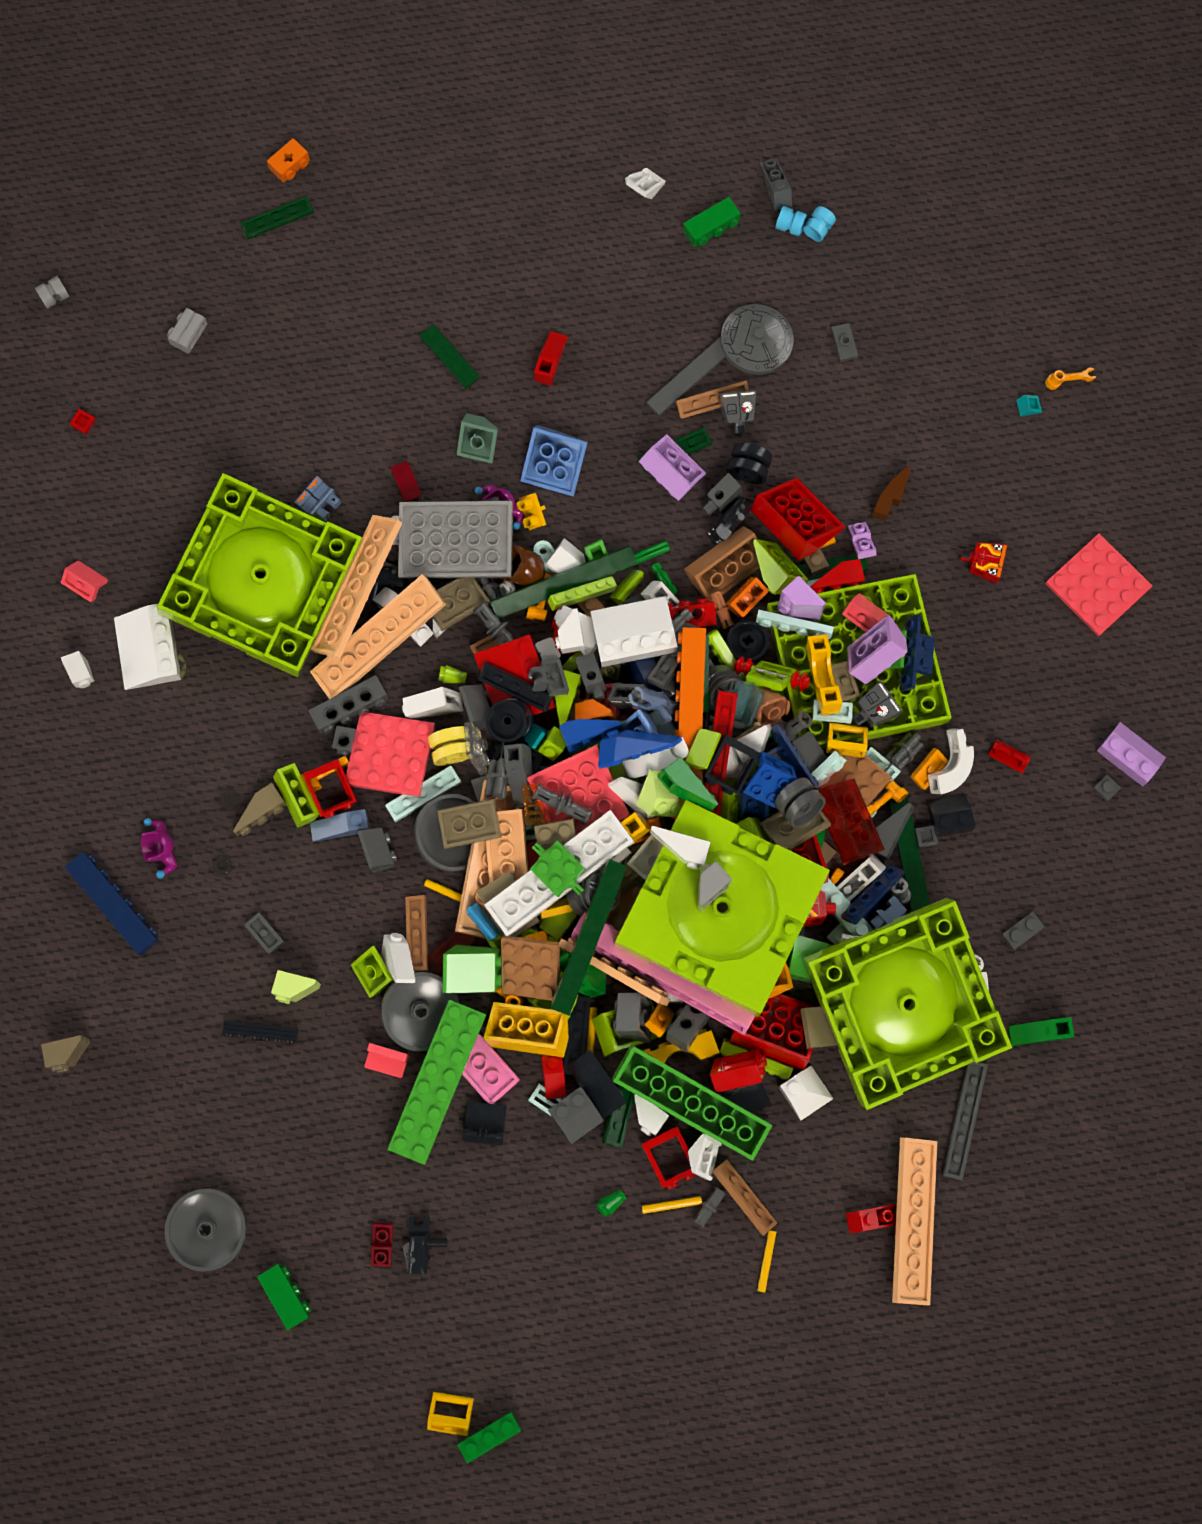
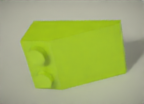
(776, 566)
(565, 703)
(609, 1039)

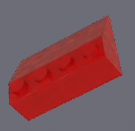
(796, 517)
(515, 657)
(779, 1034)

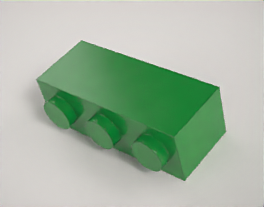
(711, 222)
(284, 1296)
(489, 1437)

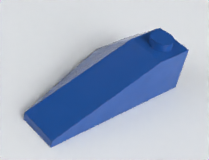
(626, 744)

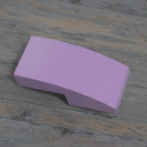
(861, 540)

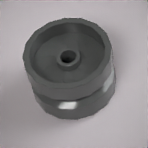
(800, 802)

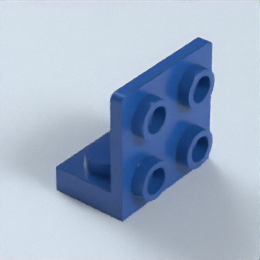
(769, 779)

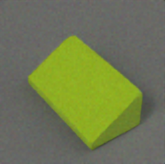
(627, 586)
(703, 749)

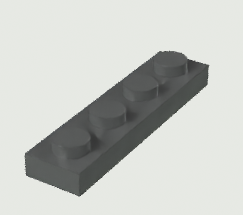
(667, 666)

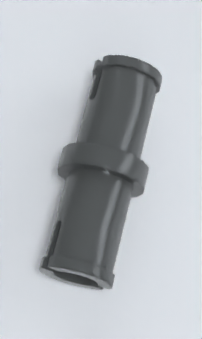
(709, 1207)

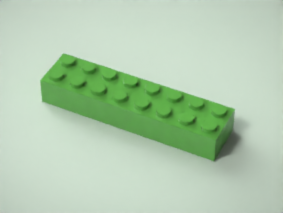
(437, 1082)
(691, 1102)

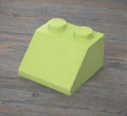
(656, 798)
(292, 987)

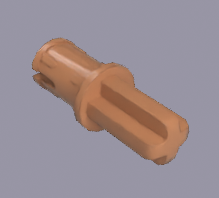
(722, 609)

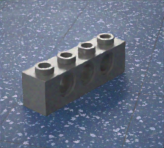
(353, 695)
(681, 1036)

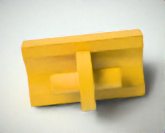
(532, 511)

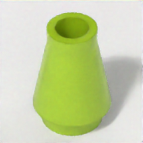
(451, 675)

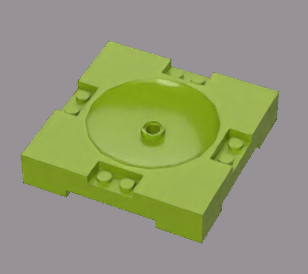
(251, 534)
(732, 951)
(864, 995)

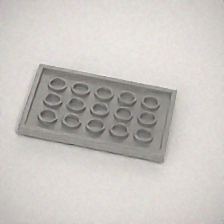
(455, 539)

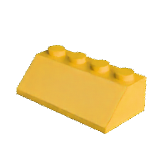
(527, 1029)

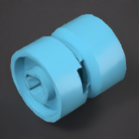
(792, 221)
(819, 224)

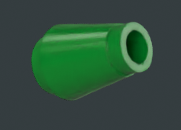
(610, 1203)

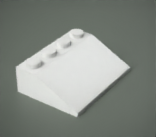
(634, 631)
(146, 648)

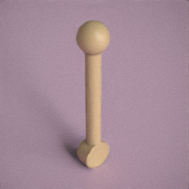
(756, 725)

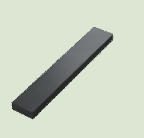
(686, 379)
(965, 1120)

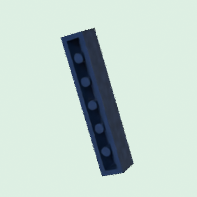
(112, 904)

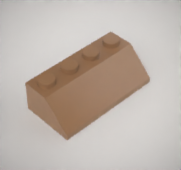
(725, 564)

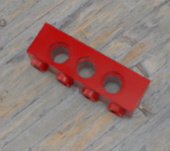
(705, 611)

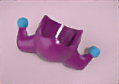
(503, 495)
(158, 847)

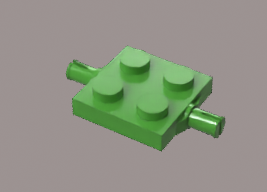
(557, 868)

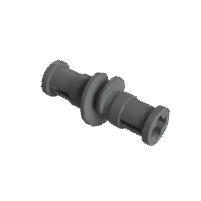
(492, 622)
(791, 728)
(562, 804)

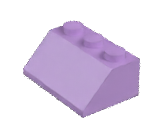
(672, 467)
(800, 601)
(876, 650)
(1131, 754)

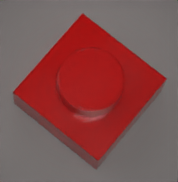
(82, 421)

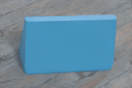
(482, 921)

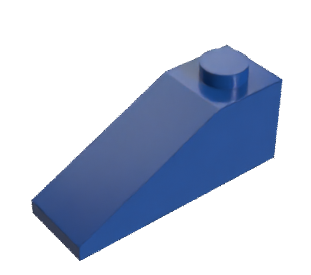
(586, 732)

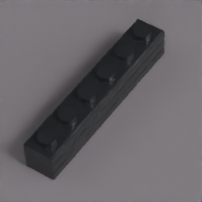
(256, 1031)

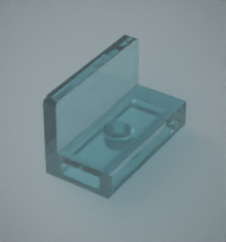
(748, 701)

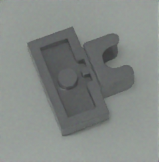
(549, 676)

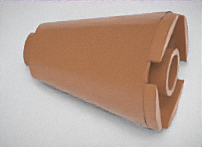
(771, 707)

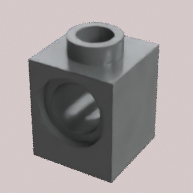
(343, 733)

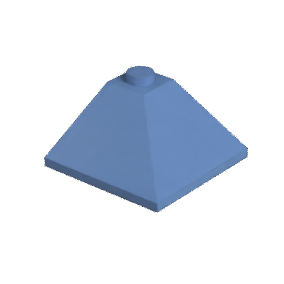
(553, 460)

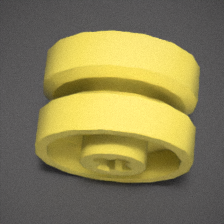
(448, 746)

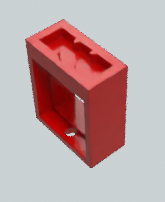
(344, 805)
(738, 1070)
(671, 1183)

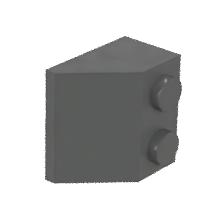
(476, 704)
(376, 849)
(631, 1016)
(576, 1115)

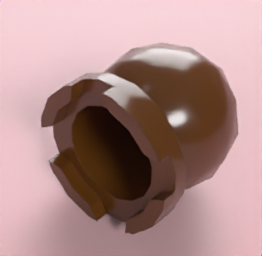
(526, 567)

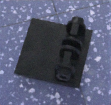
(749, 1097)
(484, 1123)

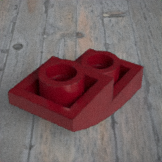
(405, 481)
(382, 1244)

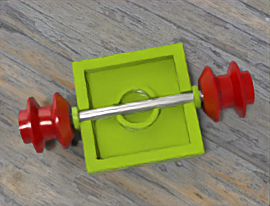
(771, 675)

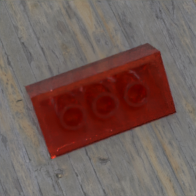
(850, 822)

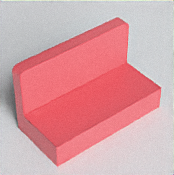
(83, 580)
(863, 612)
(386, 1060)

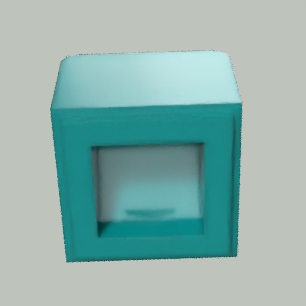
(1028, 405)
(535, 736)

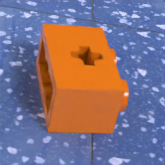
(288, 160)
(747, 597)

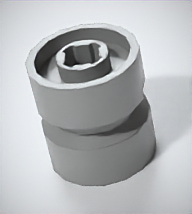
(52, 292)

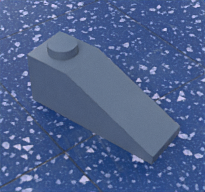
(339, 825)

